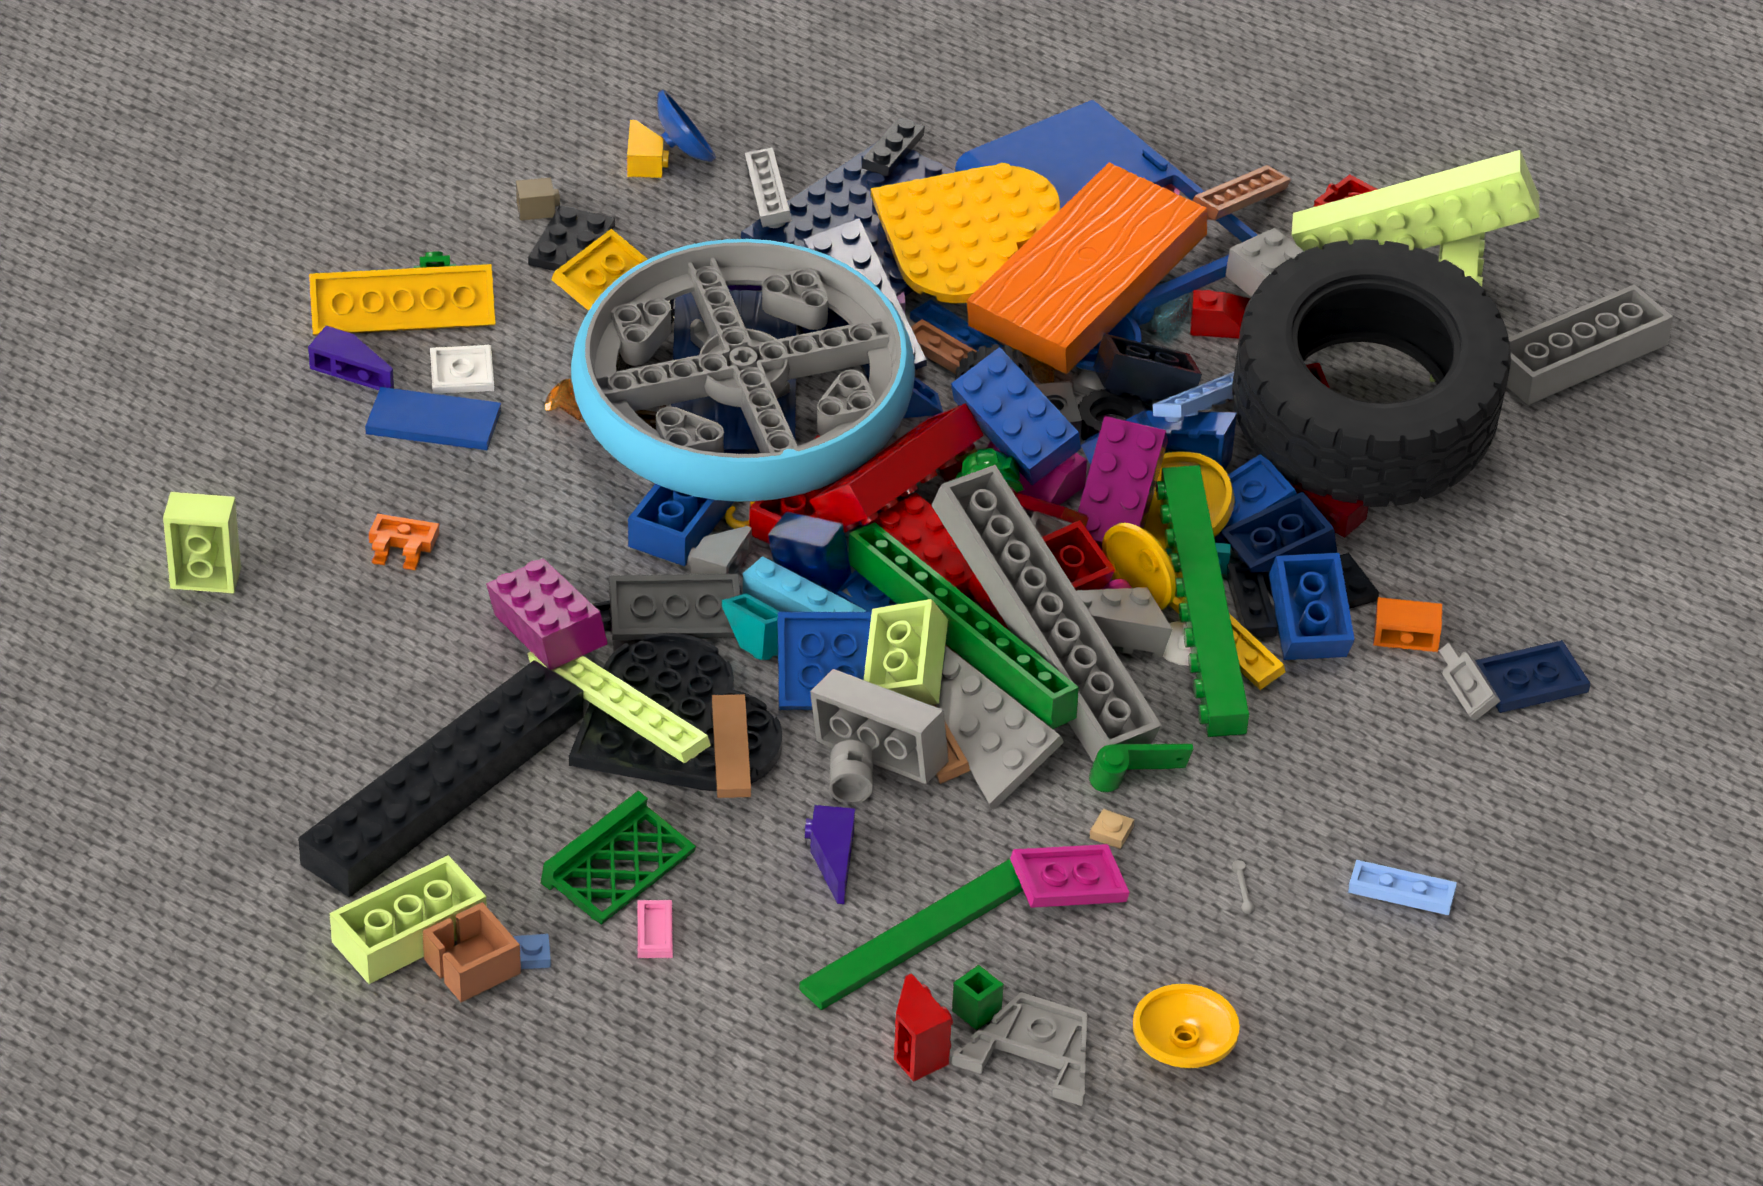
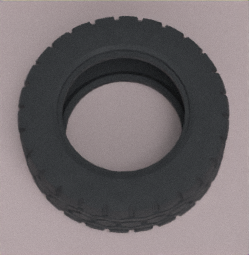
(1383, 299)

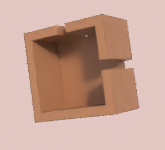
(483, 954)

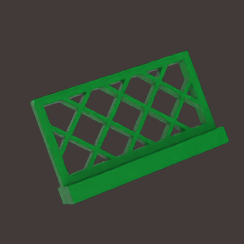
(594, 845)

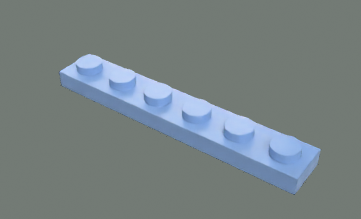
(1195, 399)

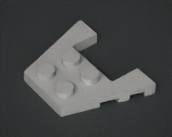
(1039, 1033)

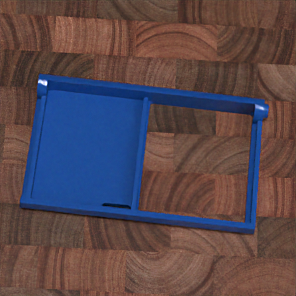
(1077, 147)

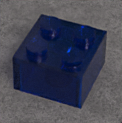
(811, 549)

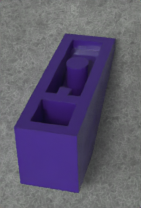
(348, 358)
(831, 845)

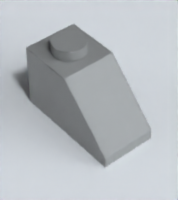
(721, 552)

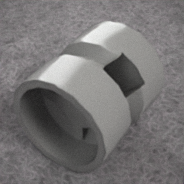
(851, 771)

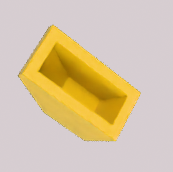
(645, 152)

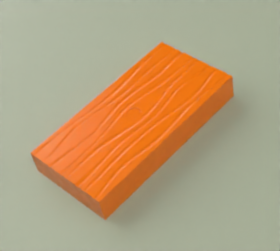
(1087, 267)

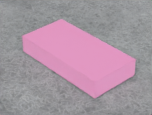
(655, 929)

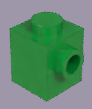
(977, 997)

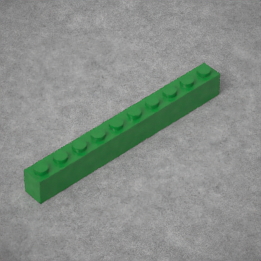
(1203, 602)
(969, 629)

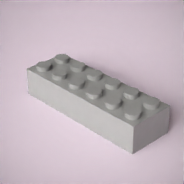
(1586, 343)

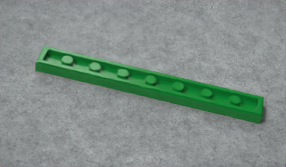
(911, 936)

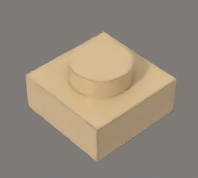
(1111, 828)

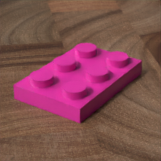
(1069, 875)

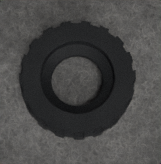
(1102, 403)

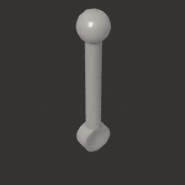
(1239, 867)

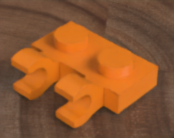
(402, 533)

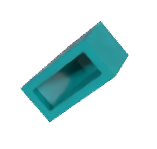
(753, 625)

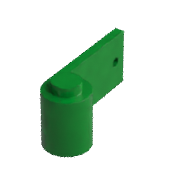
(1115, 759)

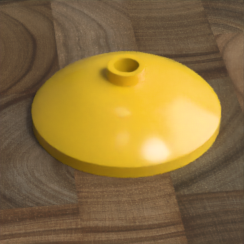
(1140, 561)
(1189, 1014)

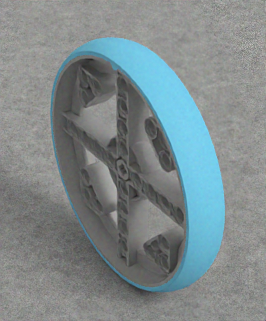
(742, 369)

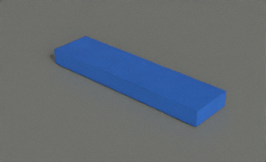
(952, 325)

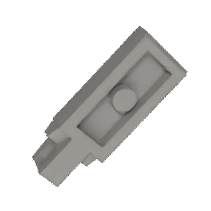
(1468, 682)

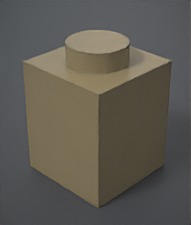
(536, 198)

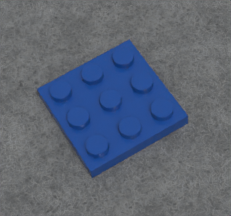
(813, 646)

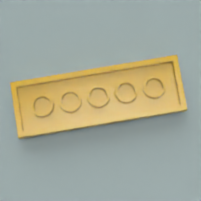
(403, 299)

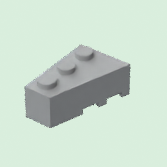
(1129, 618)

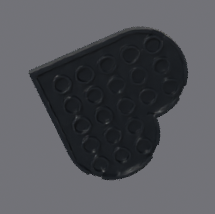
(681, 677)

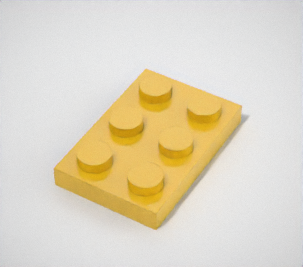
(597, 268)

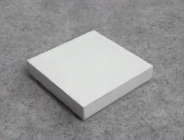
(461, 369)

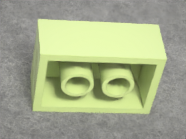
(202, 542)
(907, 649)

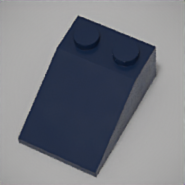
(1280, 530)

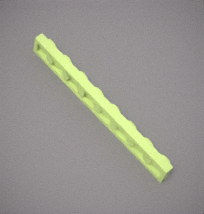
(633, 708)

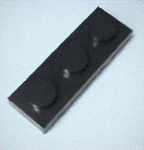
(893, 146)
(1252, 600)

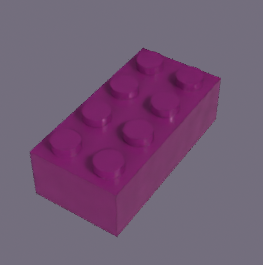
(1122, 475)
(547, 613)

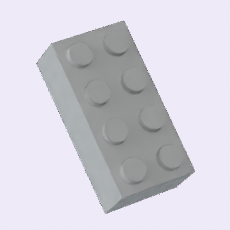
(1257, 258)
(898, 729)

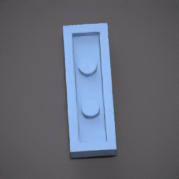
(1402, 887)

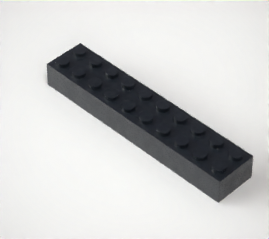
(440, 778)

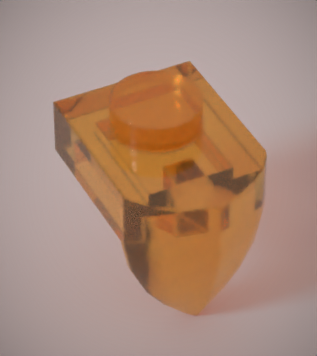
(563, 396)

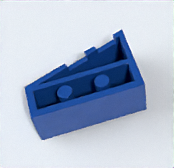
(1203, 434)

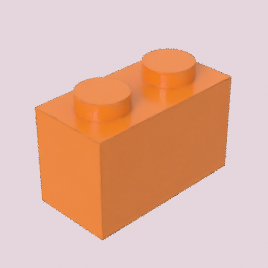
(1407, 624)

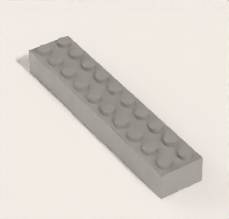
(1043, 607)

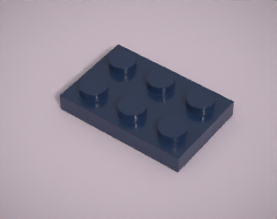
(1534, 676)

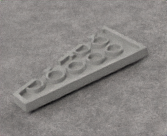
(992, 730)

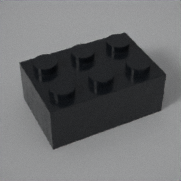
(1144, 369)

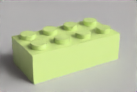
(387, 925)

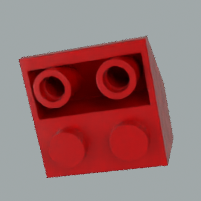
(921, 1031)

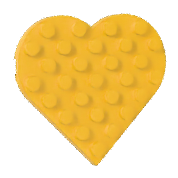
(962, 225)

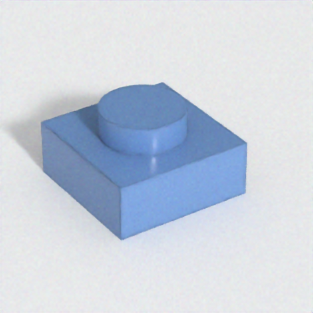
(534, 951)

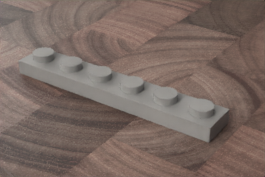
(768, 188)

